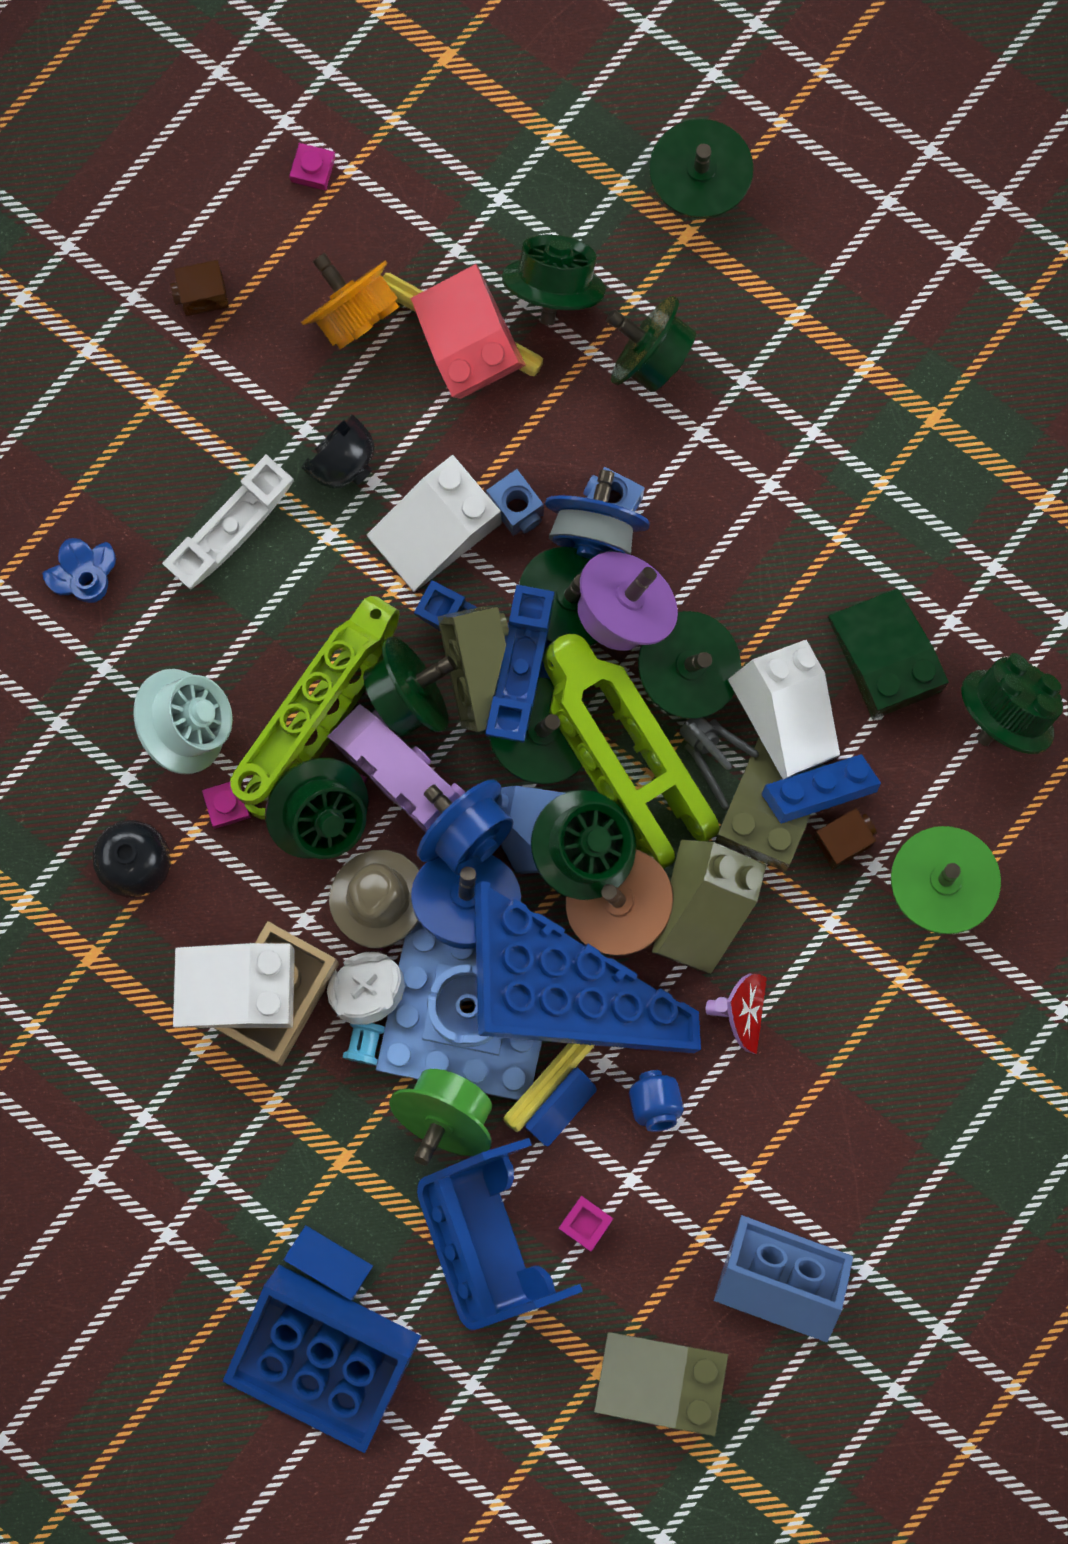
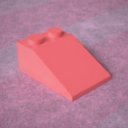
(466, 333)

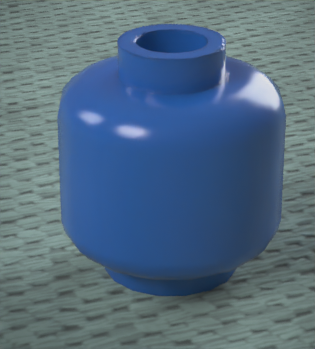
(656, 1101)

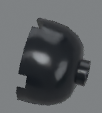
(342, 455)
(131, 858)

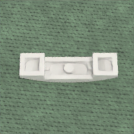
(231, 524)

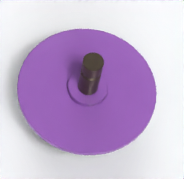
(625, 602)

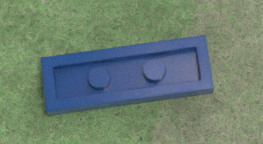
(821, 788)

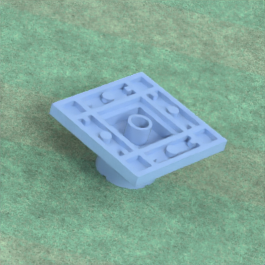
(434, 1033)

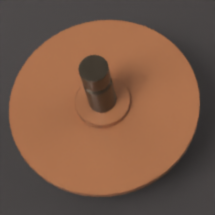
(627, 915)

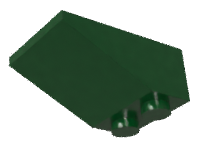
(888, 653)

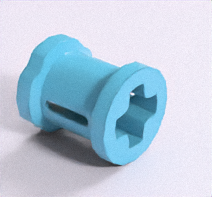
(364, 1043)

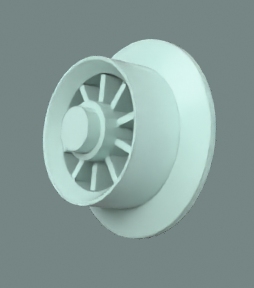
(182, 720)

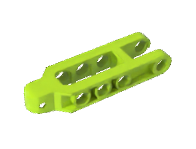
(574, 672)
(282, 746)

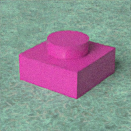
(312, 166)
(224, 806)
(586, 1223)

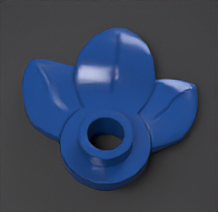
(79, 566)

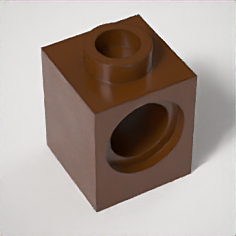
(199, 288)
(845, 838)

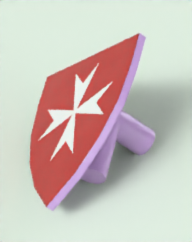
(744, 1010)

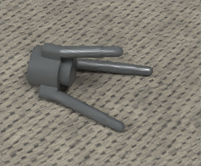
(703, 738)

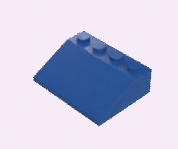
(321, 1358)

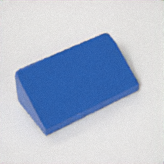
(561, 1107)
(328, 1263)

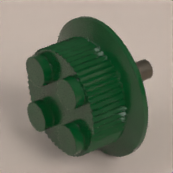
(1014, 704)

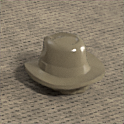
(374, 898)

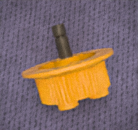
(353, 305)

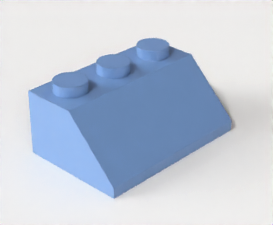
(784, 1279)

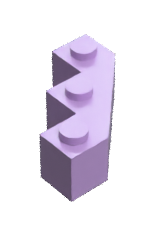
(391, 764)

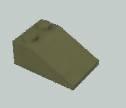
(477, 646)
(750, 822)
(710, 903)
(661, 1383)

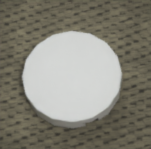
(366, 988)

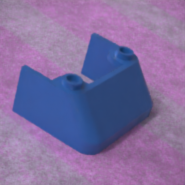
(478, 1242)

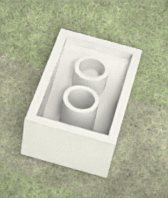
(435, 524)
(789, 707)
(234, 986)

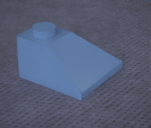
(523, 806)

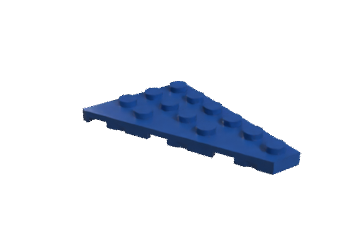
(556, 990)

